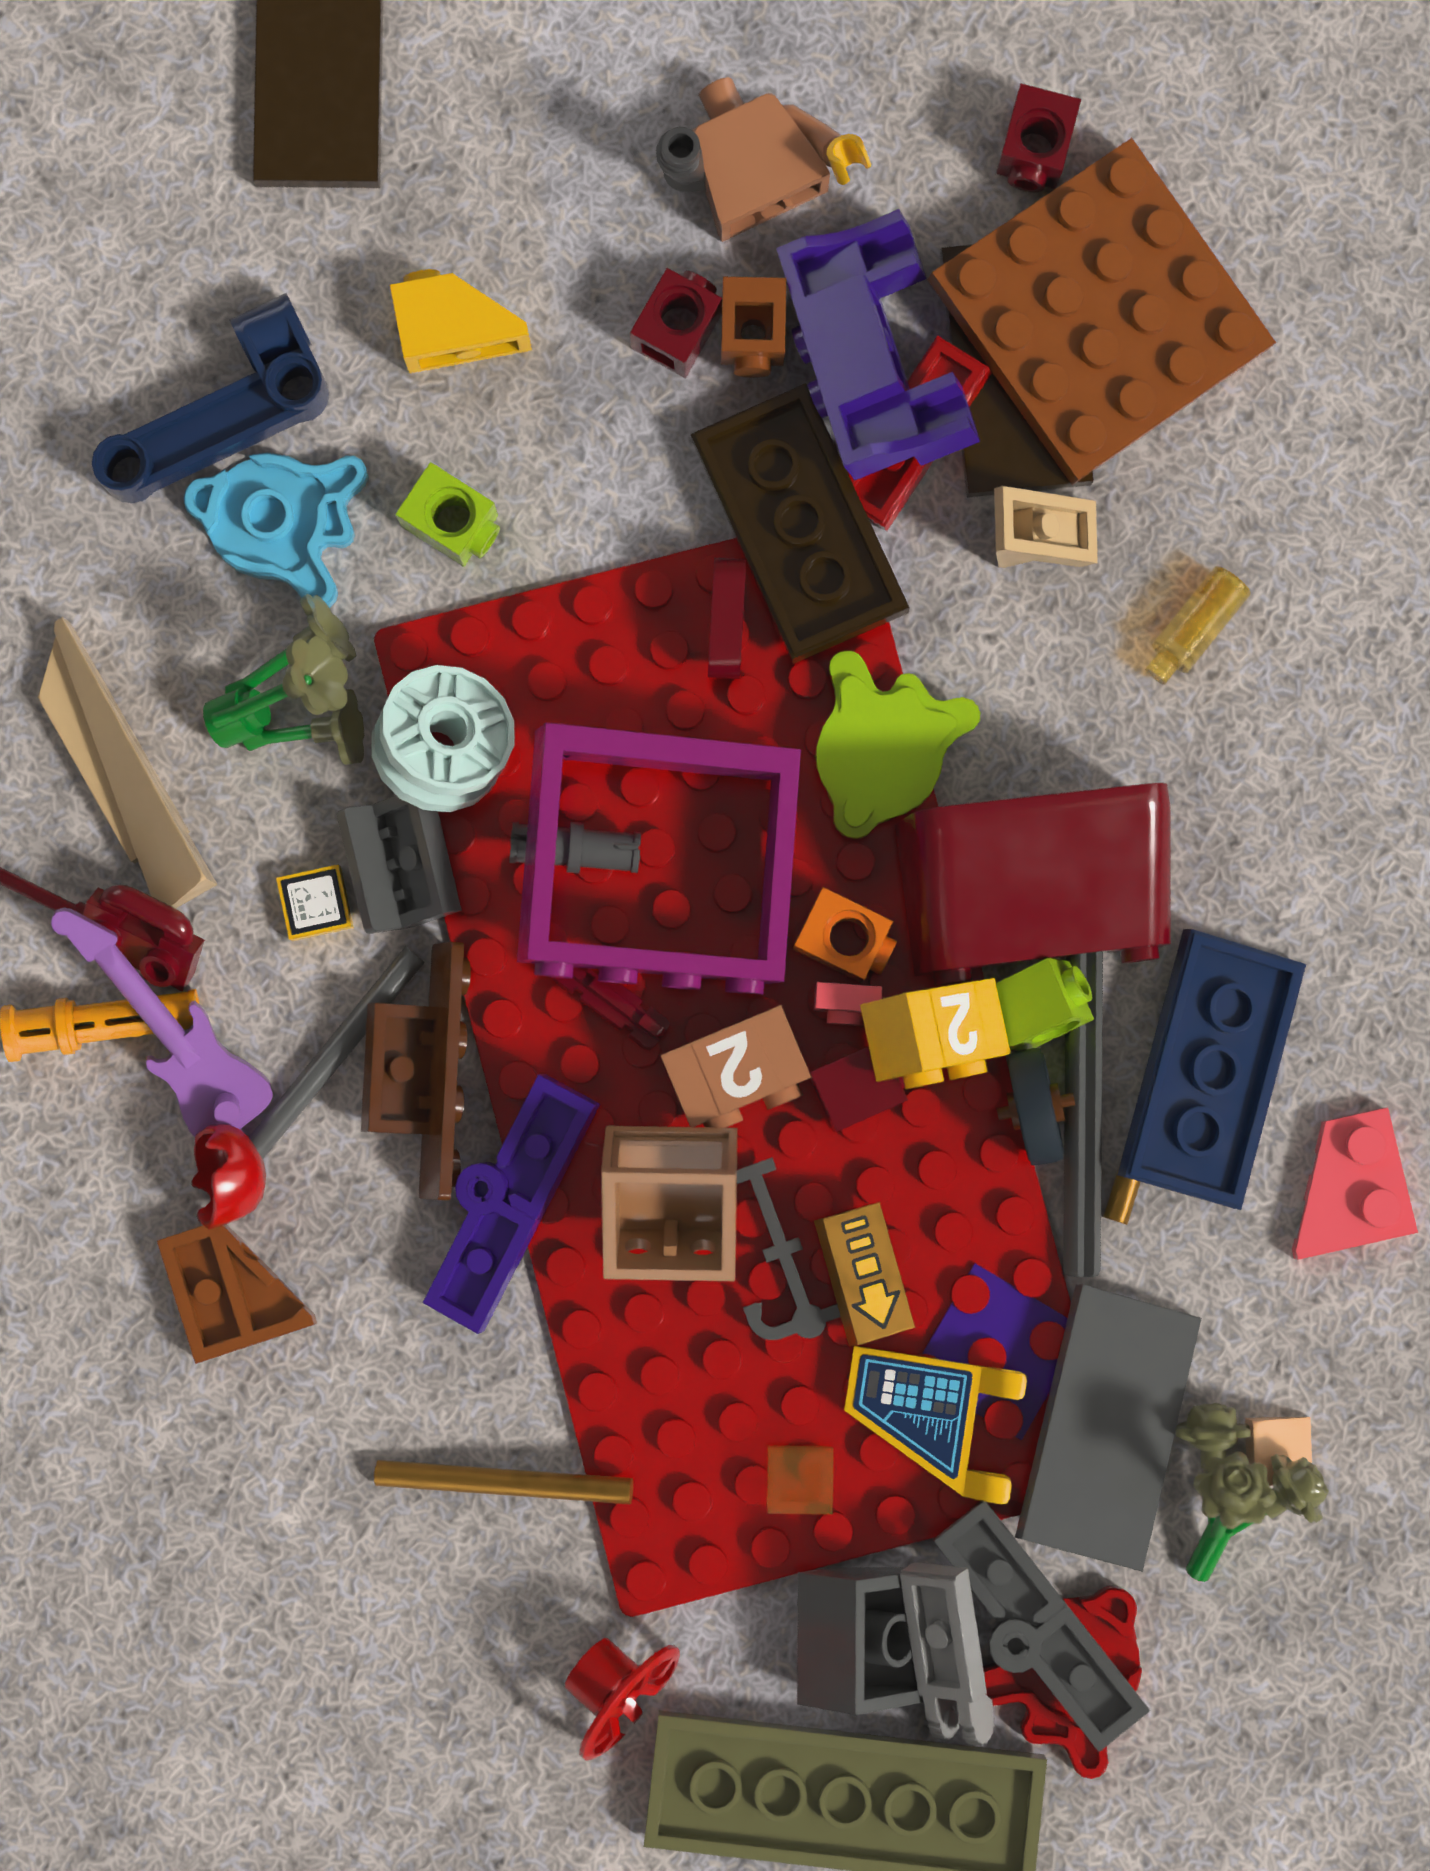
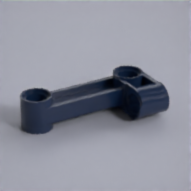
(225, 418)

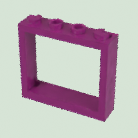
(663, 752)

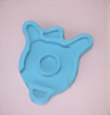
(279, 517)

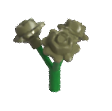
(1238, 1492)

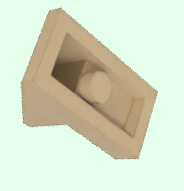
(1044, 528)

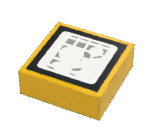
(314, 902)

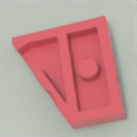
(1354, 1187)

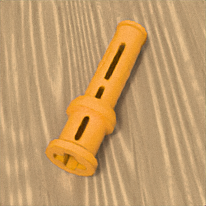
(65, 1021)

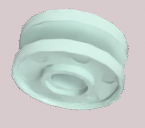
(464, 710)

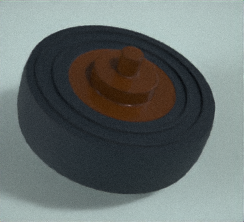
(1035, 1106)

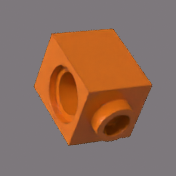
(831, 910)

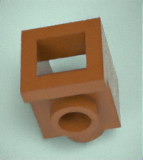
(759, 303)

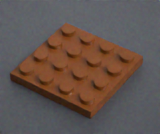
(1101, 311)

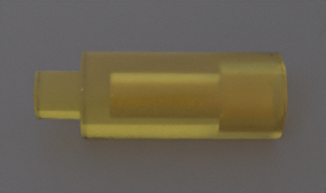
(1197, 624)

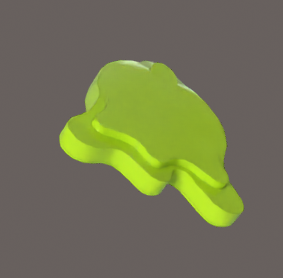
(884, 746)

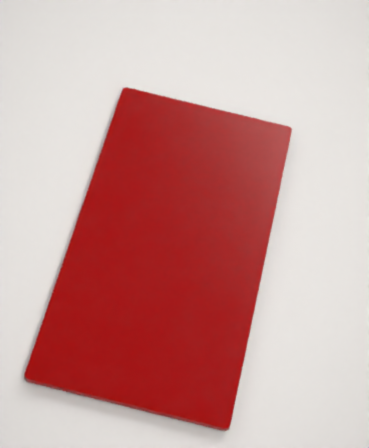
(668, 1370)

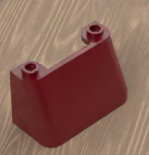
(1037, 879)

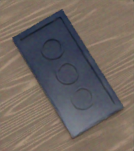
(1211, 1069)

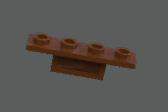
(415, 1070)

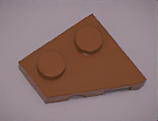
(227, 1293)

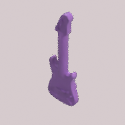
(204, 1075)

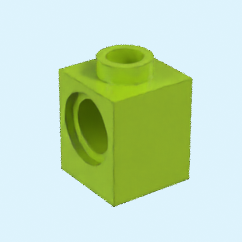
(434, 493)
(1043, 1003)

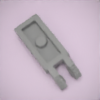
(947, 1651)

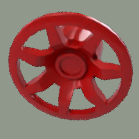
(609, 1685)

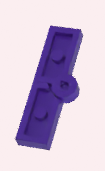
(509, 1202)

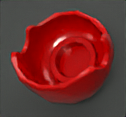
(229, 1173)

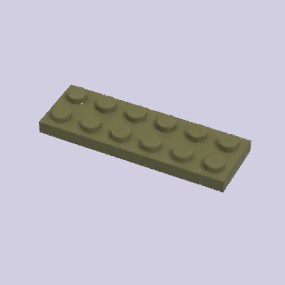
(841, 1798)

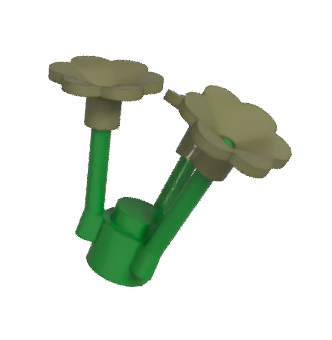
(313, 674)

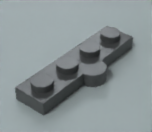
(1039, 1627)

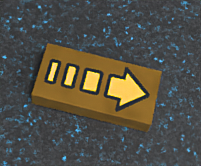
(864, 1274)

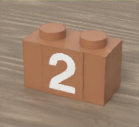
(736, 1069)

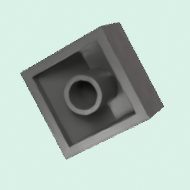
(854, 1641)

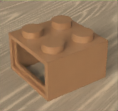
(670, 1197)

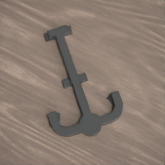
(808, 1318)

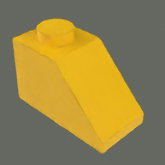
(451, 322)

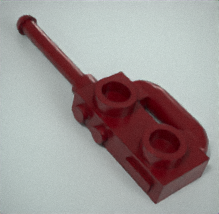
(149, 931)

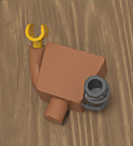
(755, 157)

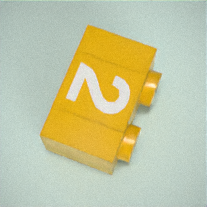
(935, 1030)

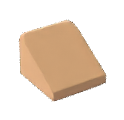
(1278, 1436)

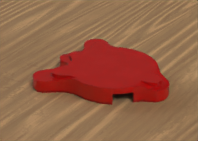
(1110, 1620)

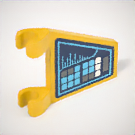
(930, 1412)

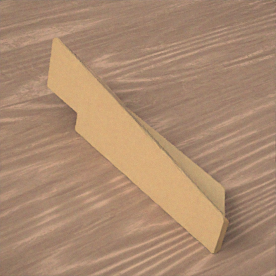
(120, 773)

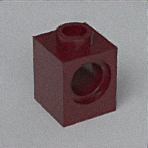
(1042, 114)
(670, 347)
(851, 1091)

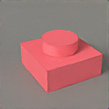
(844, 1001)

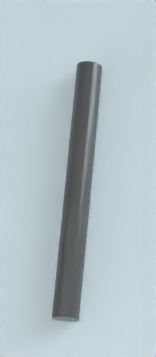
(333, 1053)

